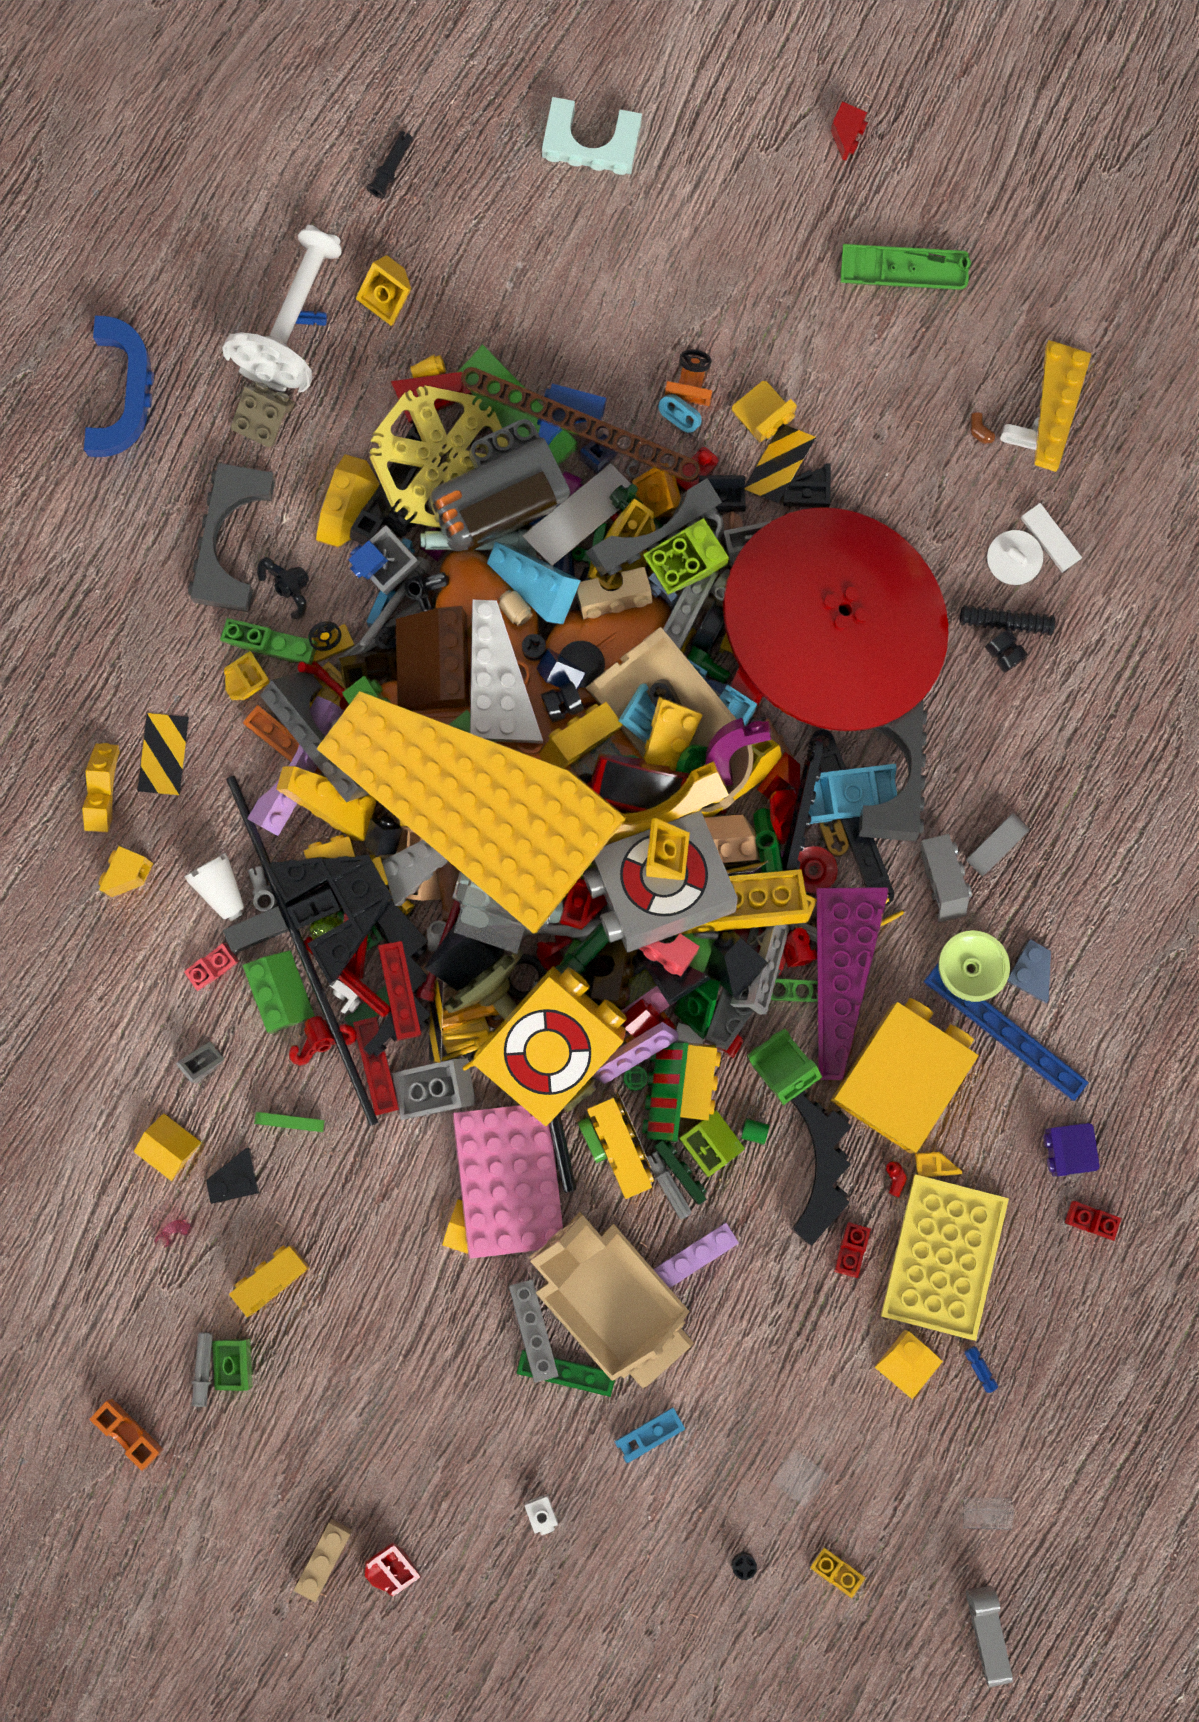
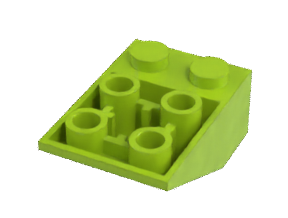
(687, 557)

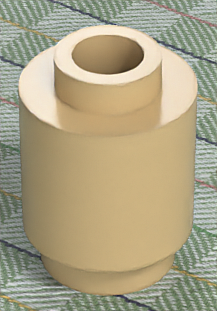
(515, 607)

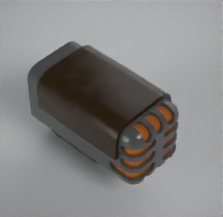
(502, 490)

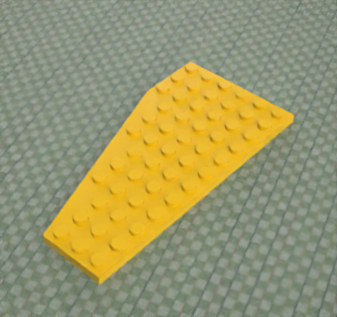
(486, 808)

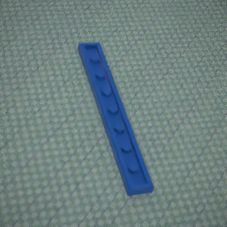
(1013, 1039)

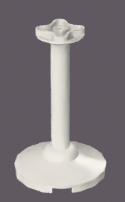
(268, 357)

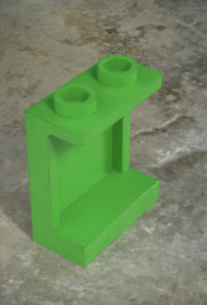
(783, 1066)

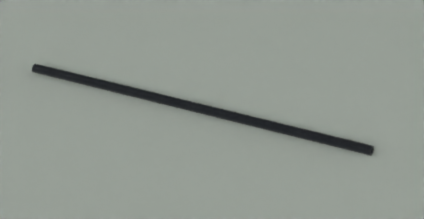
(305, 957)

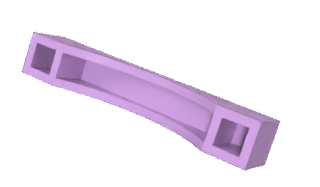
(274, 807)

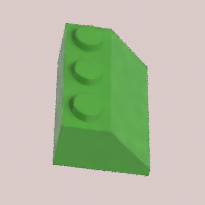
(278, 991)

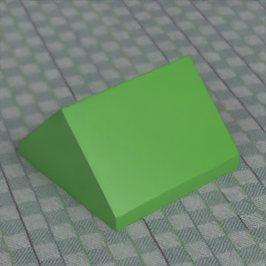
(232, 1364)

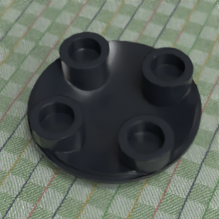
(586, 657)

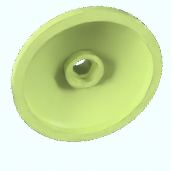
(985, 956)

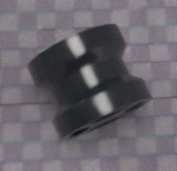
(535, 652)
(744, 1570)

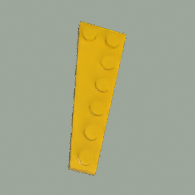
(1061, 388)
(670, 734)

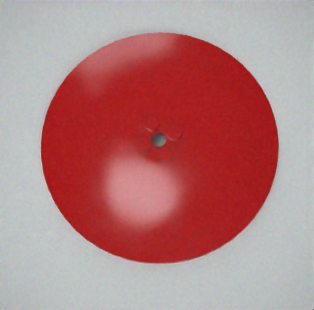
(810, 656)

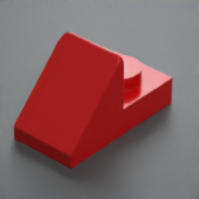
(784, 773)

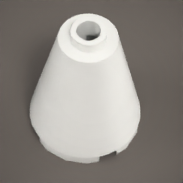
(218, 887)

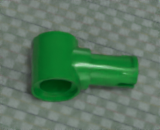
(704, 661)

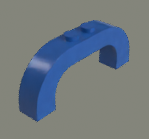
(126, 431)

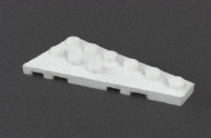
(498, 694)

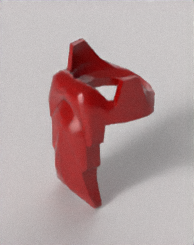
(549, 951)

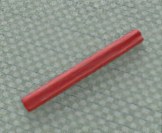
(360, 988)

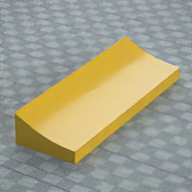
(763, 902)

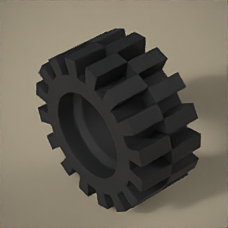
(397, 522)

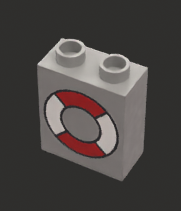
(658, 908)

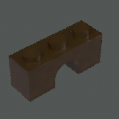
(369, 665)
(615, 985)

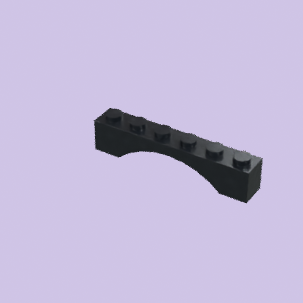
(376, 511)

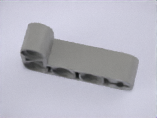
(988, 1632)

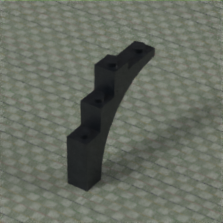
(397, 928)
(825, 1201)

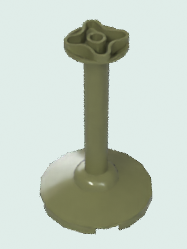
(492, 989)

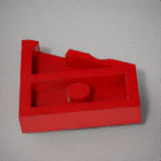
(580, 907)

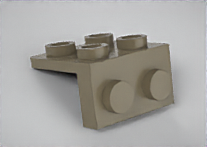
(261, 413)

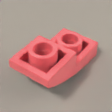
(211, 966)

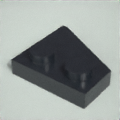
(810, 489)

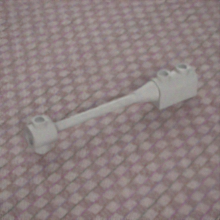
(436, 929)

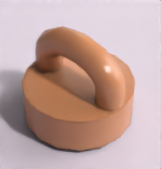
(732, 521)

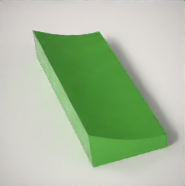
(561, 446)

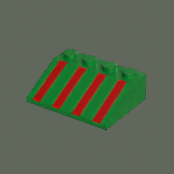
(666, 1093)

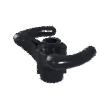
(287, 583)

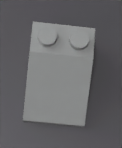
(434, 1088)

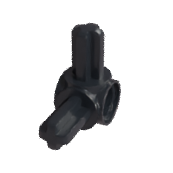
(423, 586)

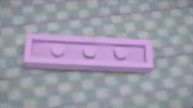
(636, 1052)
(696, 1255)

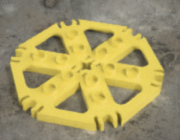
(423, 452)

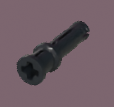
(385, 173)

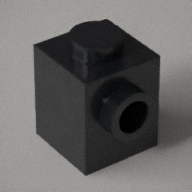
(383, 836)

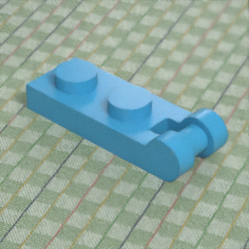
(650, 1434)

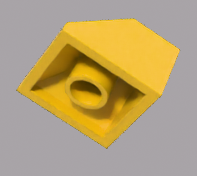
(385, 289)
(908, 1363)

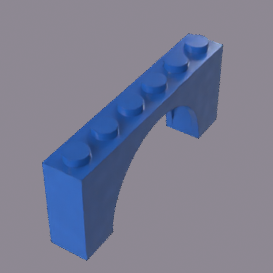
(578, 400)

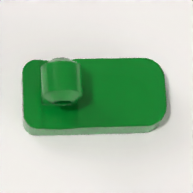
(600, 534)

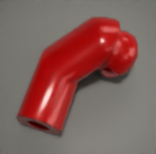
(897, 1176)

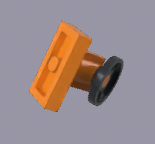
(691, 378)

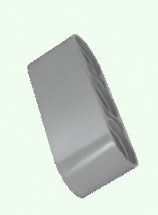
(997, 844)

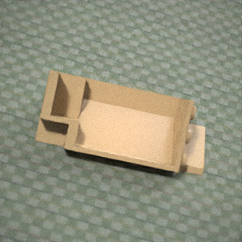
(611, 1301)

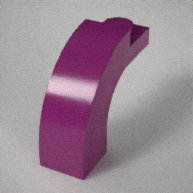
(731, 738)

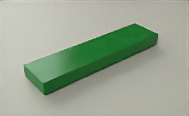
(574, 1375)

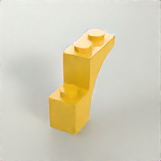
(100, 780)
(337, 848)

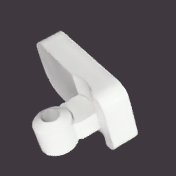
(1020, 436)

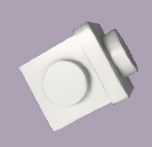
(343, 992)

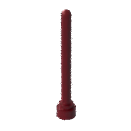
(427, 989)

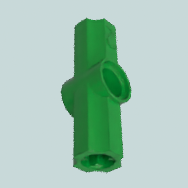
(765, 834)

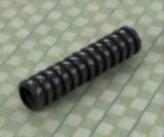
(1007, 620)

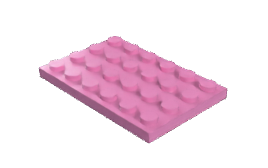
(506, 1181)

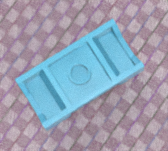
(846, 791)

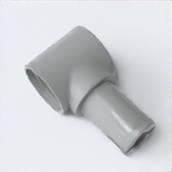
(261, 889)

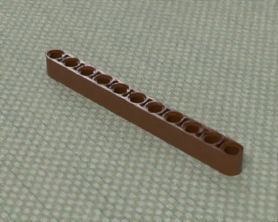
(570, 419)

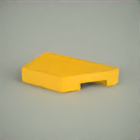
(934, 1164)

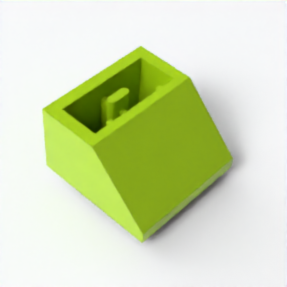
(711, 1144)

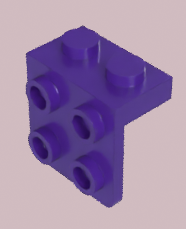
(1071, 1149)

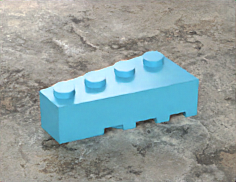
(537, 582)

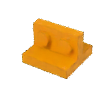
(658, 492)

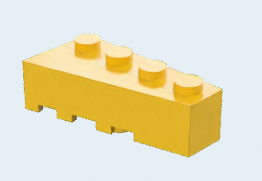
(619, 1148)

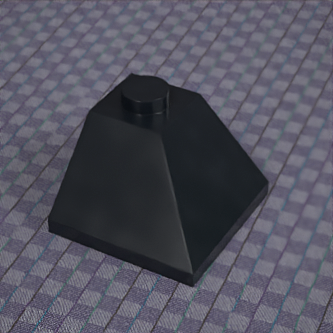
(734, 962)

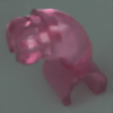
(175, 1226)

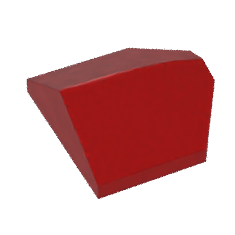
(781, 812)
(391, 1570)

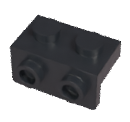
(730, 491)

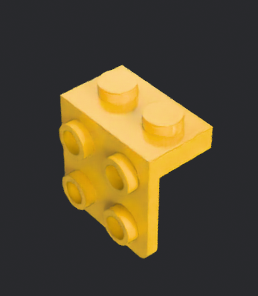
(763, 411)

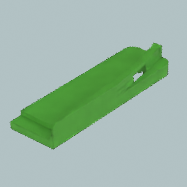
(904, 267)

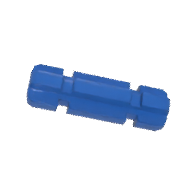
(310, 318)
(981, 1369)

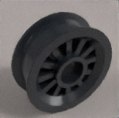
(710, 628)

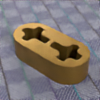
(828, 837)

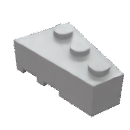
(945, 877)

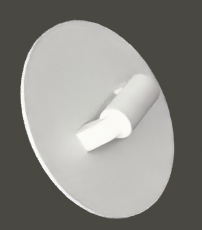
(1015, 557)

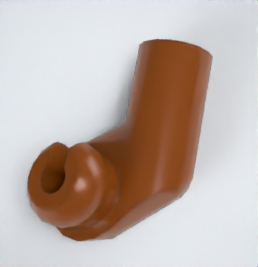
(979, 431)

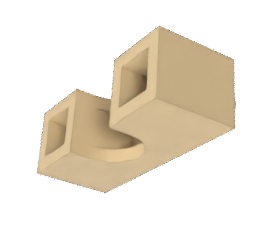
(633, 593)
(323, 1560)

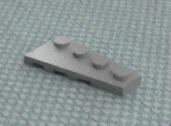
(410, 869)

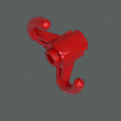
(319, 1039)

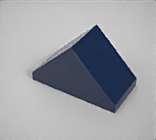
(596, 456)
(559, 671)

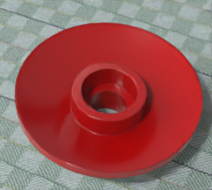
(825, 864)

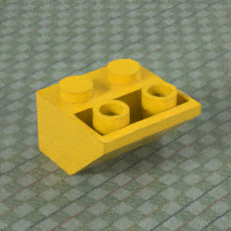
(125, 872)

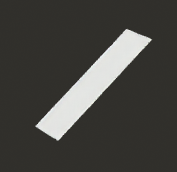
(576, 516)

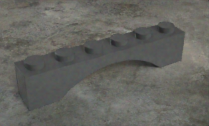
(615, 550)

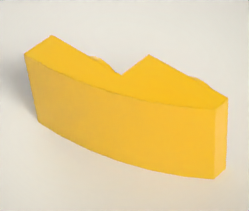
(838, 1572)

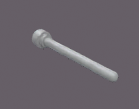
(424, 567)

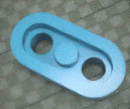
(680, 414)

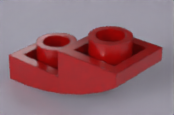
(1092, 1220)
(852, 1250)

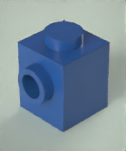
(366, 560)

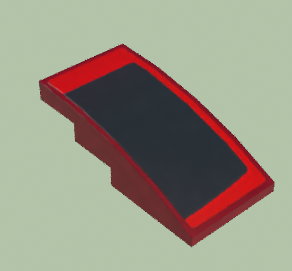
(633, 783)

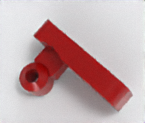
(707, 463)

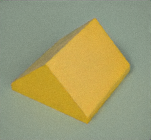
(667, 851)
(167, 1146)

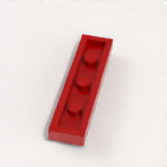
(399, 990)
(376, 1069)

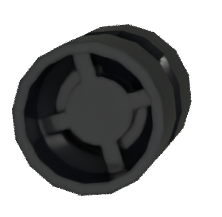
(1001, 644)
(571, 702)

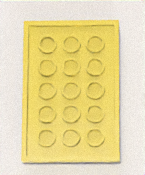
(944, 1257)

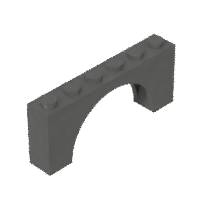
(231, 489)
(290, 702)
(901, 815)

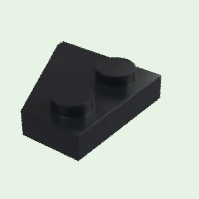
(234, 1179)

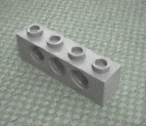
(533, 1331)

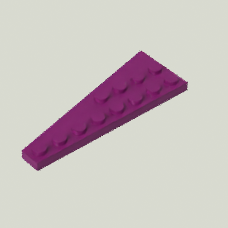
(845, 949)

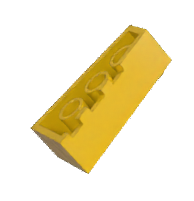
(325, 802)

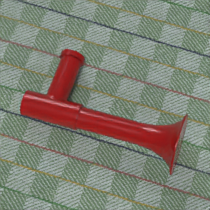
(325, 677)

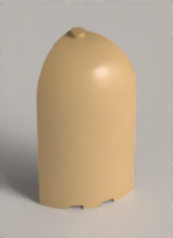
(661, 659)

